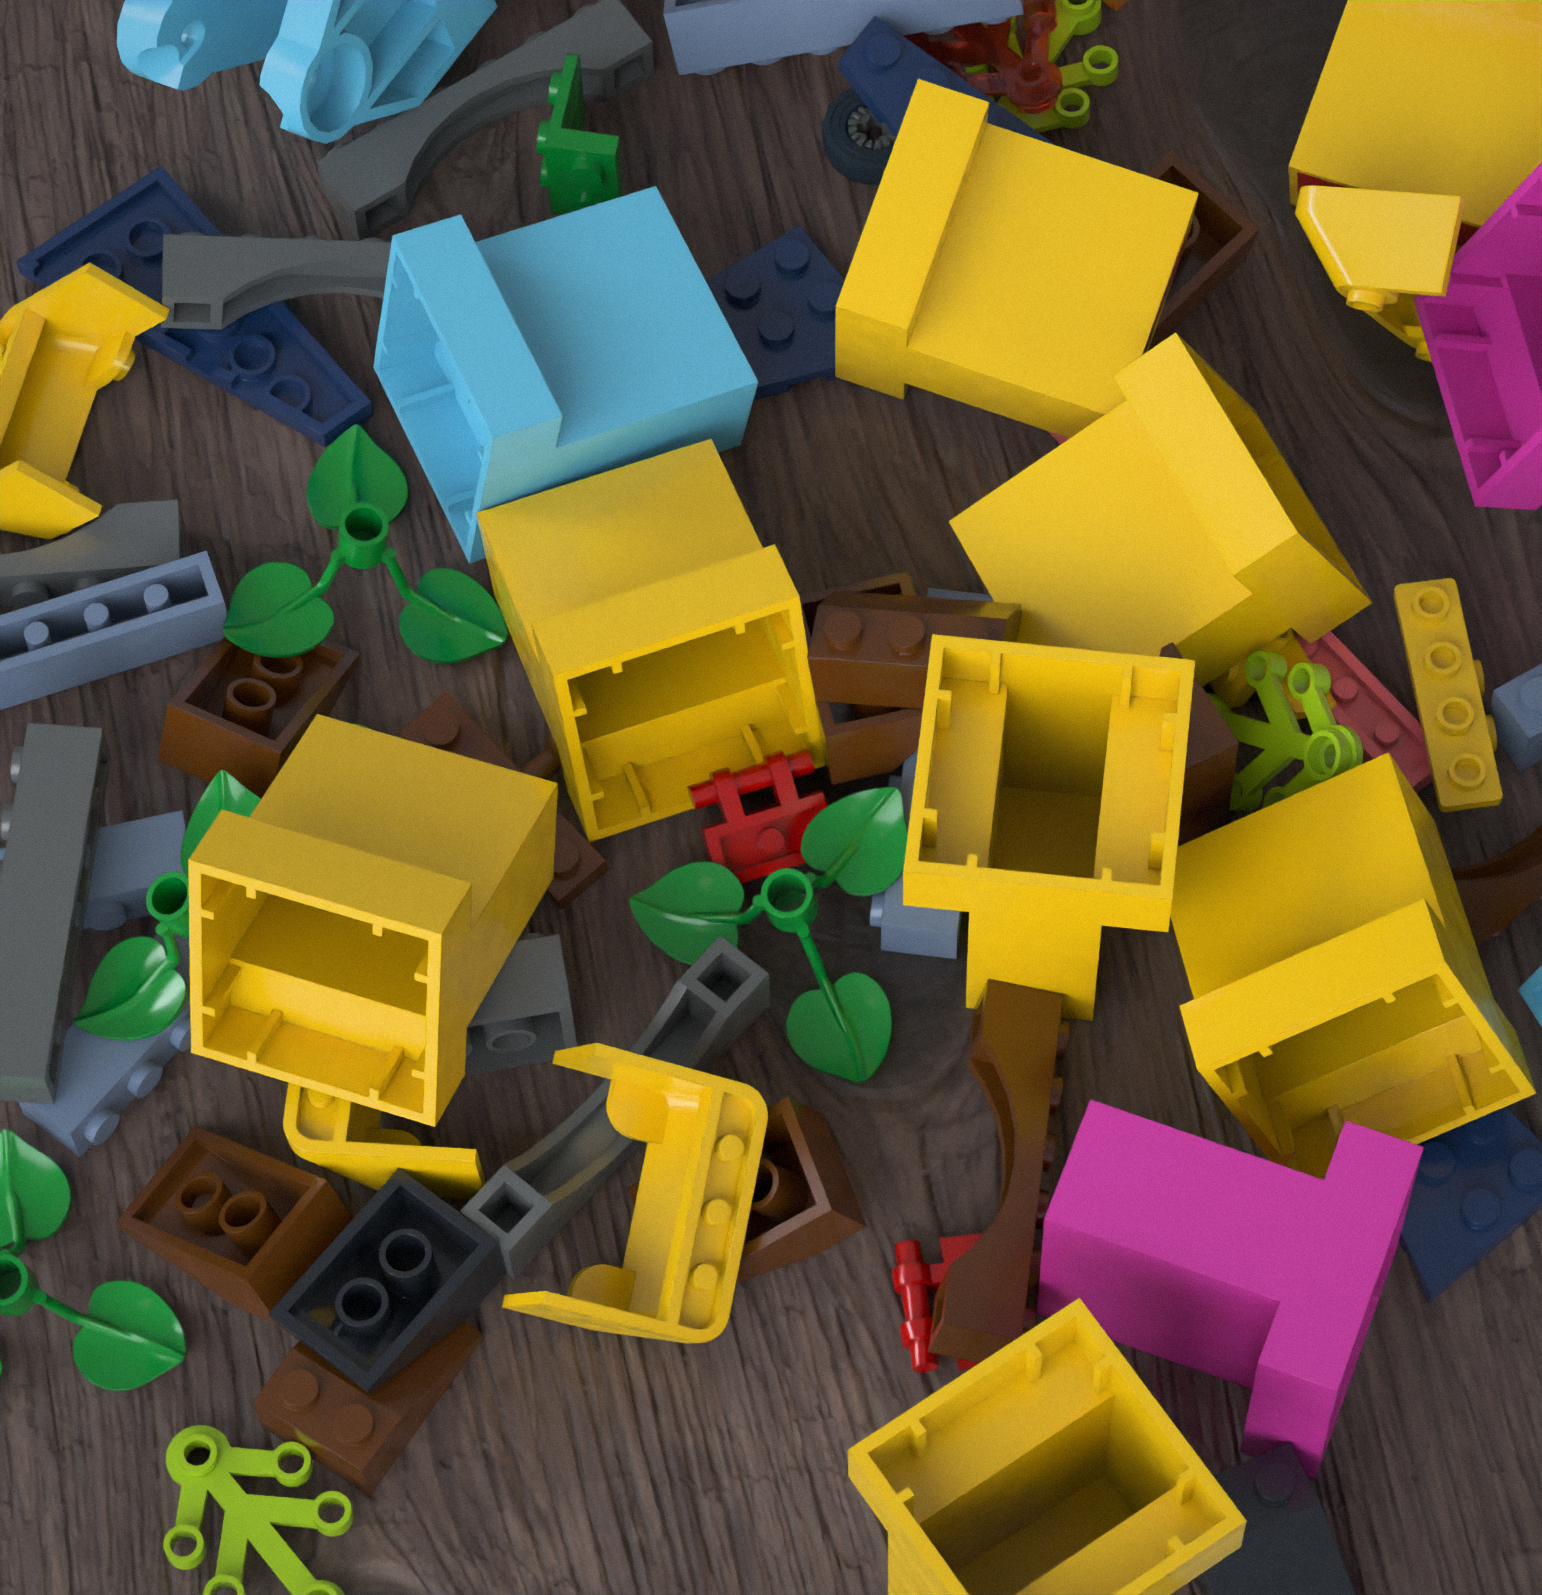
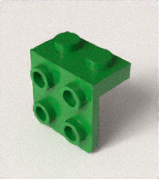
(576, 164)

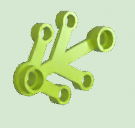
(1071, 21)
(1325, 752)
(247, 1515)

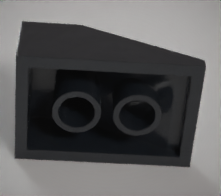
(391, 1283)
(1285, 1536)

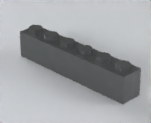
(45, 897)

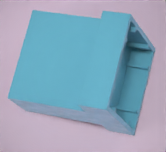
(553, 353)

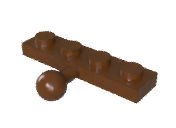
(453, 730)

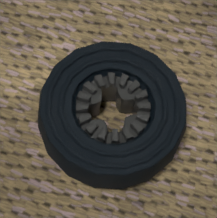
(846, 140)

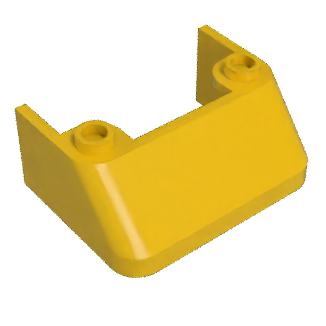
(1384, 250)
(51, 364)
(350, 1143)
(688, 1205)

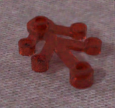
(1029, 82)

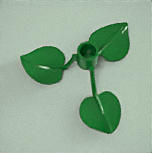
(360, 494)
(853, 841)
(135, 983)
(128, 1327)

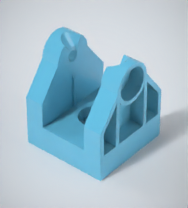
(323, 58)

